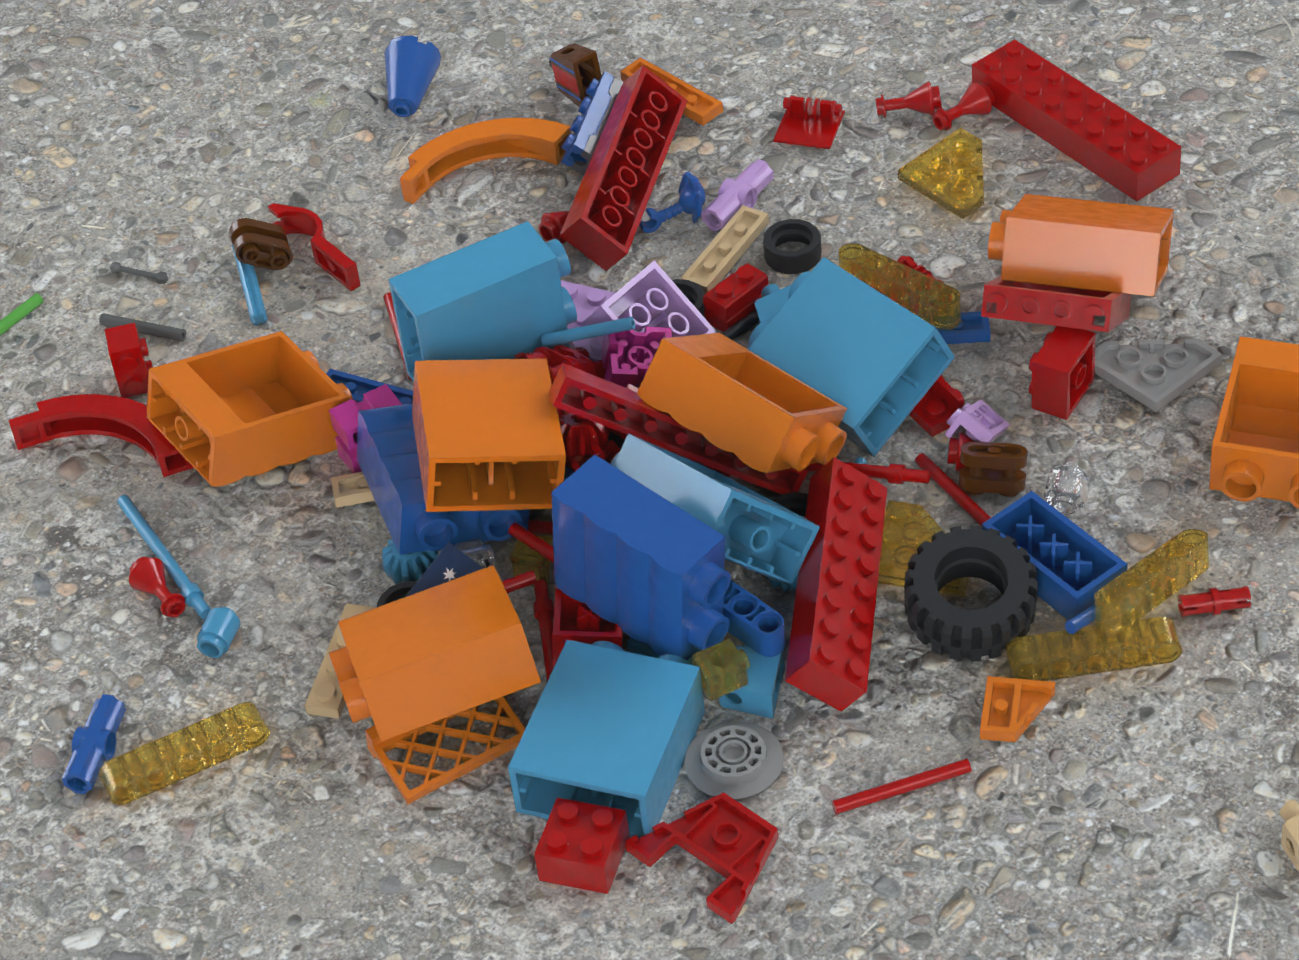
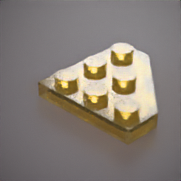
(949, 173)
(903, 532)

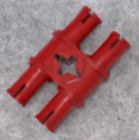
(560, 354)

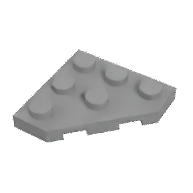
(1155, 370)

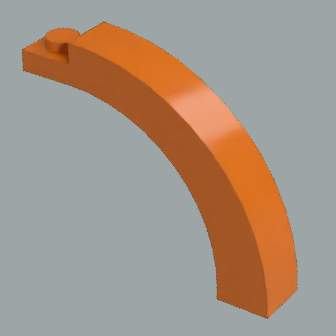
(479, 142)

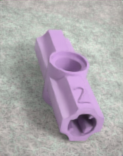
(737, 192)

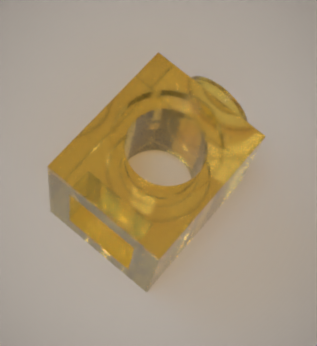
(722, 668)

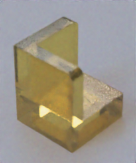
(527, 559)

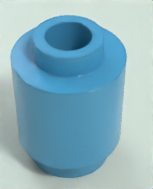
(217, 632)

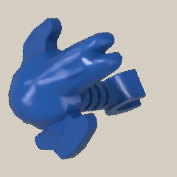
(690, 201)

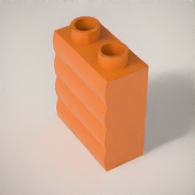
(743, 403)
(245, 407)
(1259, 425)

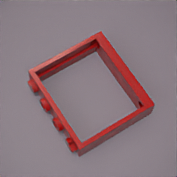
(1054, 305)

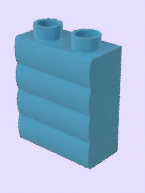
(755, 529)

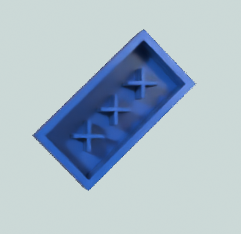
(1066, 558)

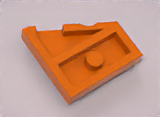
(1012, 706)

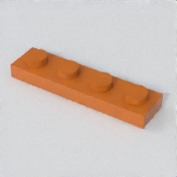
(699, 106)

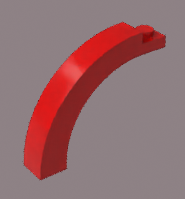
(98, 416)

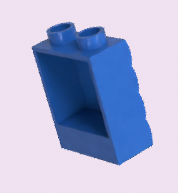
(392, 471)
(639, 560)

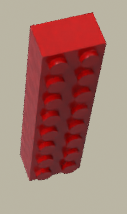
(1078, 120)
(624, 169)
(837, 586)

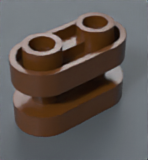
(260, 244)
(993, 468)

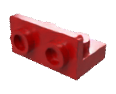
(937, 407)

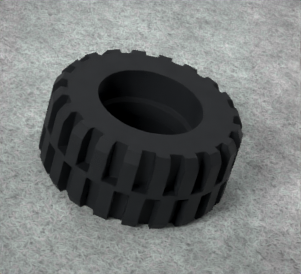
(974, 555)

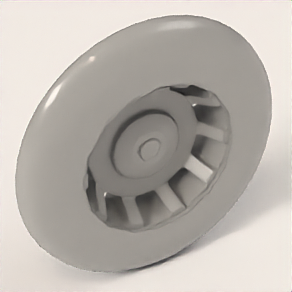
(733, 750)

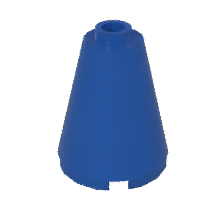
(409, 73)

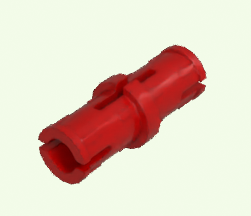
(1214, 601)

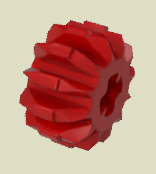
(582, 434)

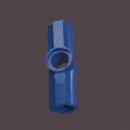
(93, 744)

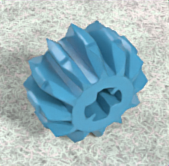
(405, 566)

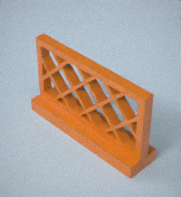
(441, 778)

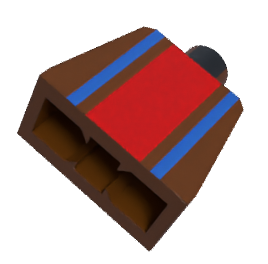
(574, 70)

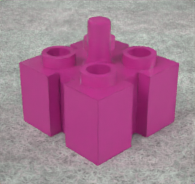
(630, 353)
(345, 422)

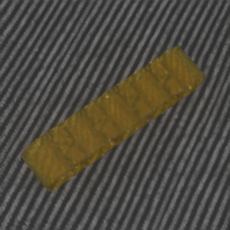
(911, 289)
(1151, 581)
(1093, 652)
(183, 753)

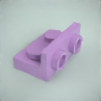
(980, 421)

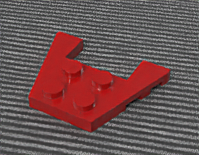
(721, 836)

